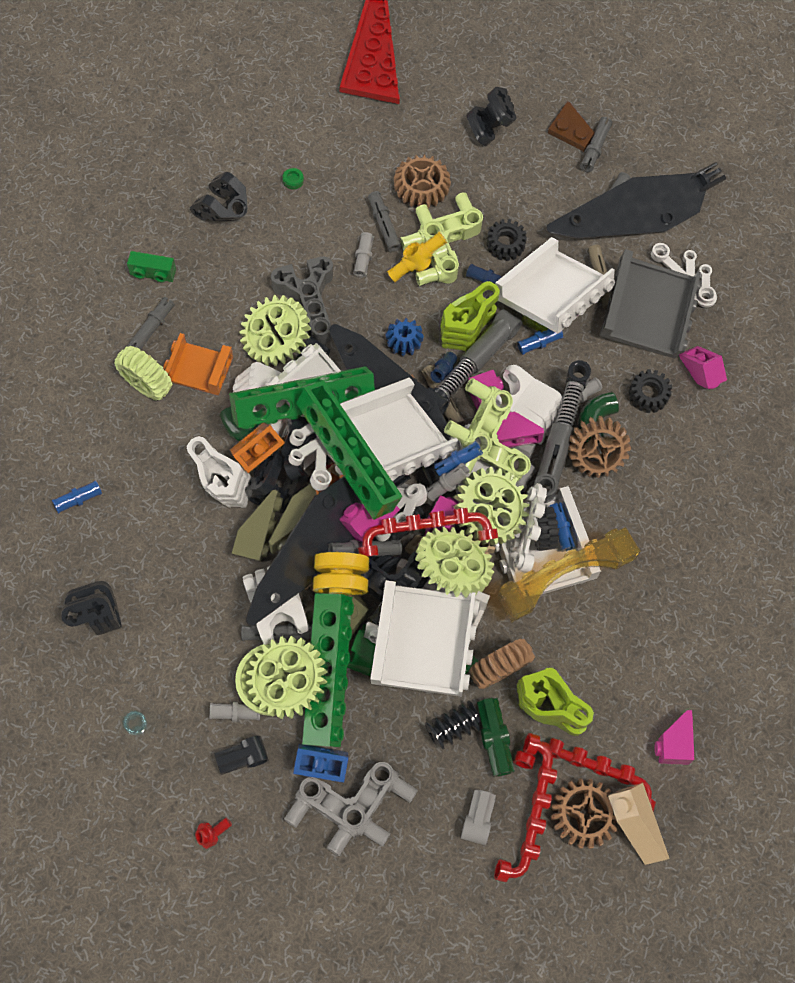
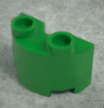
(362, 653)

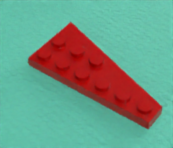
(371, 60)

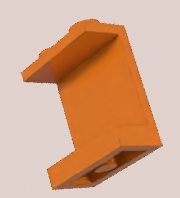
(198, 366)

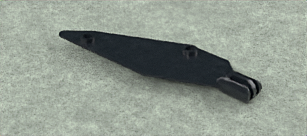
(640, 206)
(387, 373)
(294, 563)

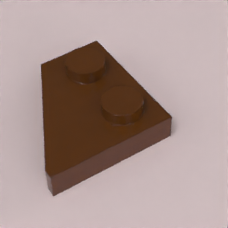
(571, 128)

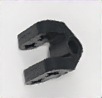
(497, 113)
(210, 208)
(292, 471)
(265, 481)
(97, 609)

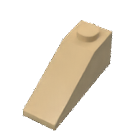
(639, 823)

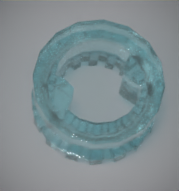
(132, 716)

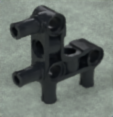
(409, 577)

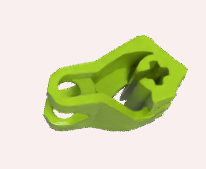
(467, 316)
(564, 702)

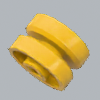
(341, 573)

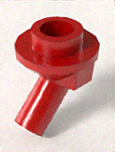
(208, 836)

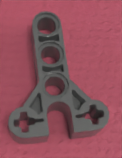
(320, 273)

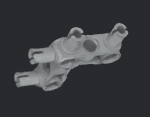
(338, 808)

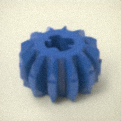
(412, 340)

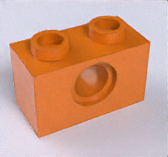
(257, 446)

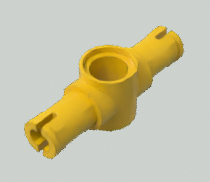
(417, 256)

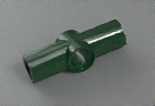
(495, 737)

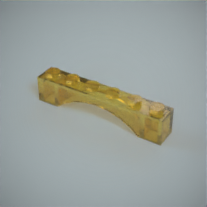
(610, 552)

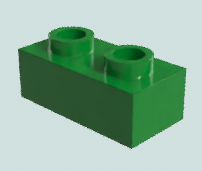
(151, 266)

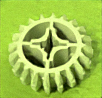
(143, 373)

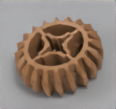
(423, 189)
(618, 444)
(501, 663)
(574, 811)

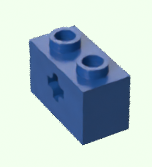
(321, 763)

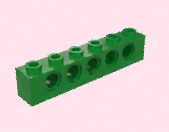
(244, 401)
(349, 450)
(323, 632)

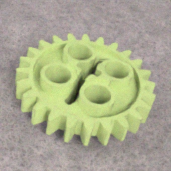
(258, 341)
(494, 485)
(454, 562)
(292, 698)

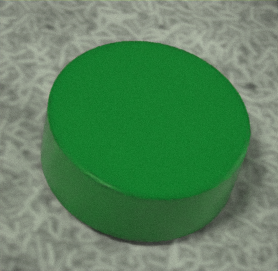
(293, 178)

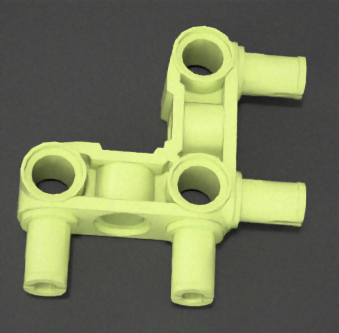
(453, 228)
(485, 426)

